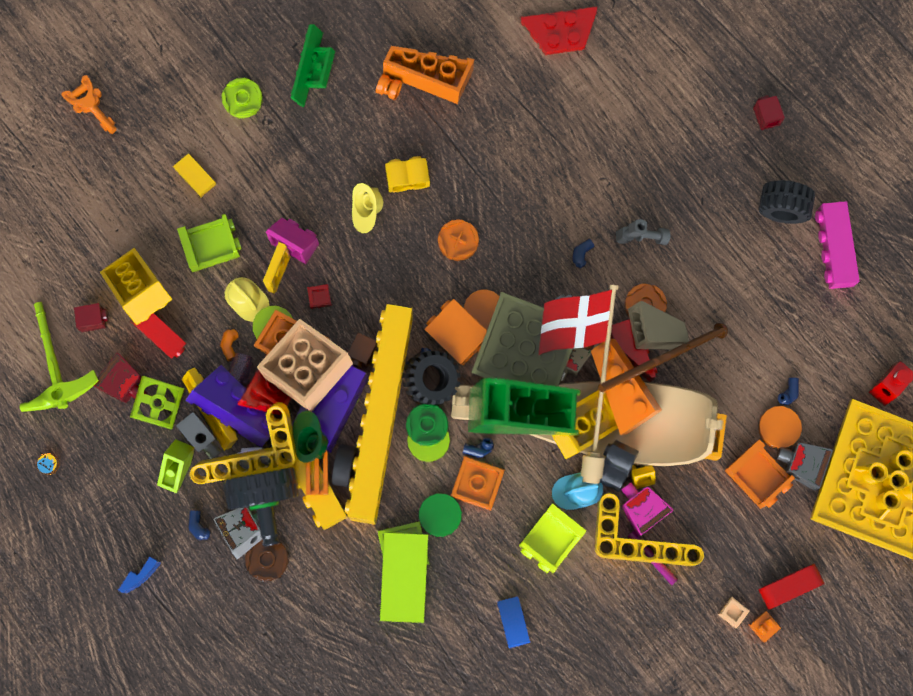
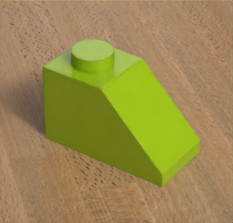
(175, 465)

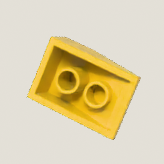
(585, 422)

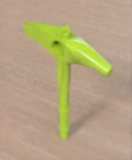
(60, 392)

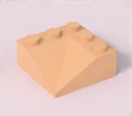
(305, 365)

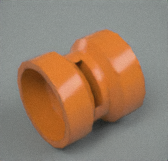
(389, 86)

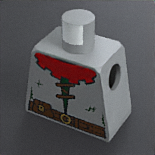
(239, 530)

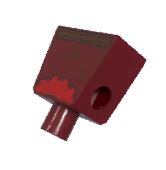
(119, 379)

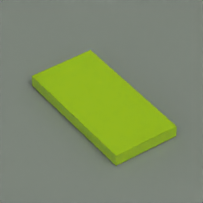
(404, 577)

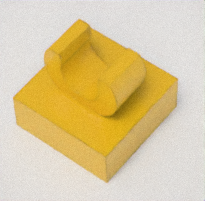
(643, 476)

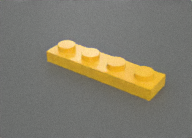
(225, 434)

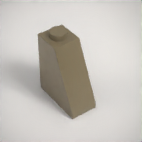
(656, 328)

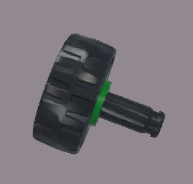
(262, 493)

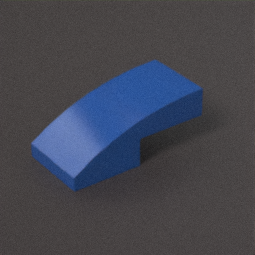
(134, 580)
(513, 622)

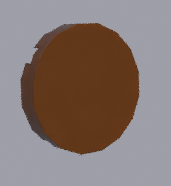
(267, 562)

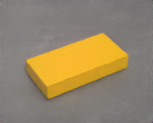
(194, 175)

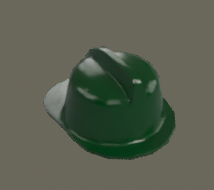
(308, 437)

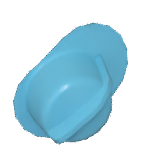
(572, 493)

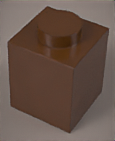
(362, 350)

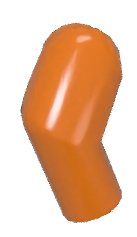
(226, 343)

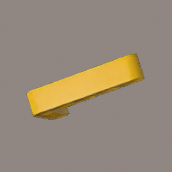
(253, 458)
(637, 545)

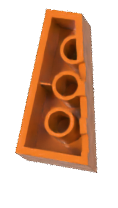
(429, 72)
(630, 400)

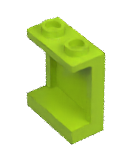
(209, 243)

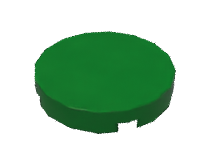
(427, 425)
(440, 515)

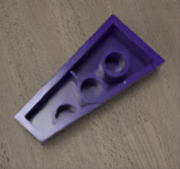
(219, 397)

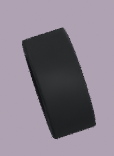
(343, 465)

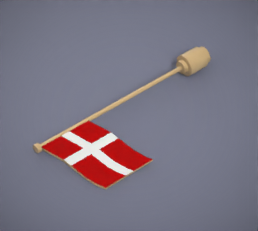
(579, 324)

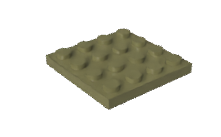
(513, 346)

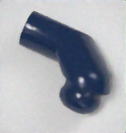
(480, 450)

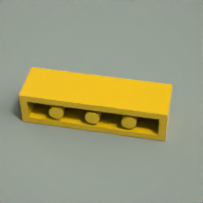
(326, 507)

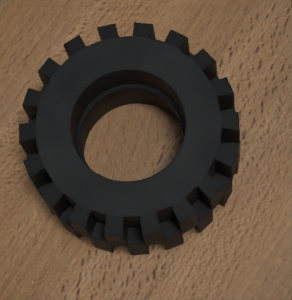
(787, 202)
(447, 374)

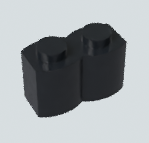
(617, 464)

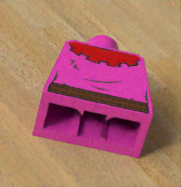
(644, 508)

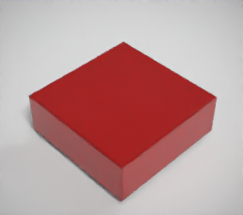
(319, 296)

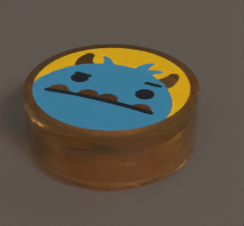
(47, 464)

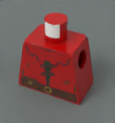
(894, 381)

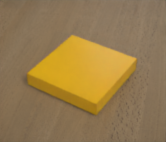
(276, 268)

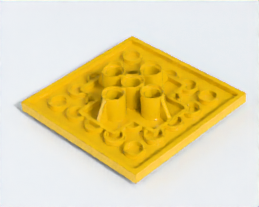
(855, 499)

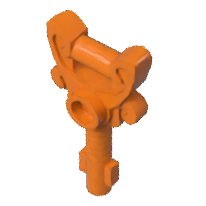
(89, 103)

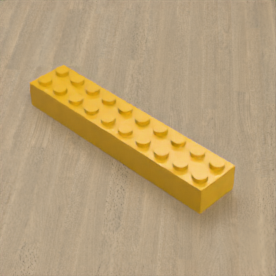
(381, 414)

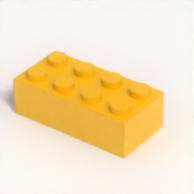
(135, 286)

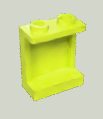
(551, 539)

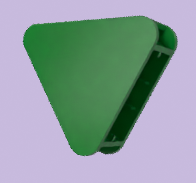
(522, 408)

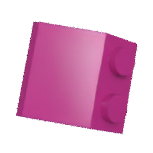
(299, 243)

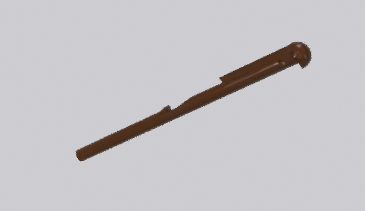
(720, 330)

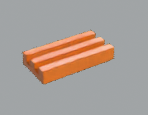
(316, 471)

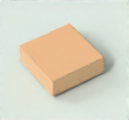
(733, 612)

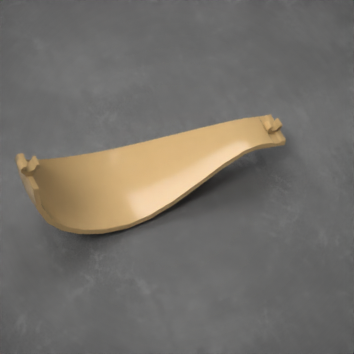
(674, 436)

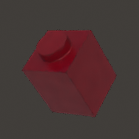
(768, 112)
(90, 317)

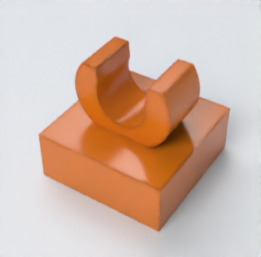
(764, 626)

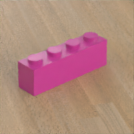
(837, 245)

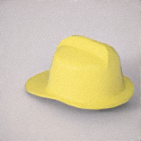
(366, 204)
(245, 298)

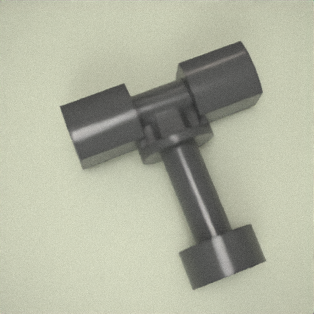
(639, 230)

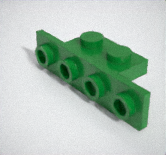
(313, 66)

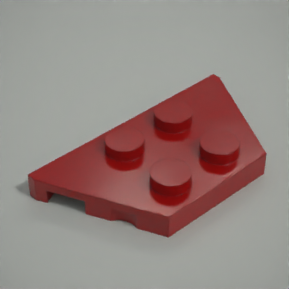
(561, 30)
(263, 394)

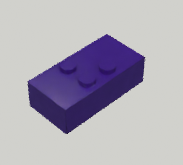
(338, 404)

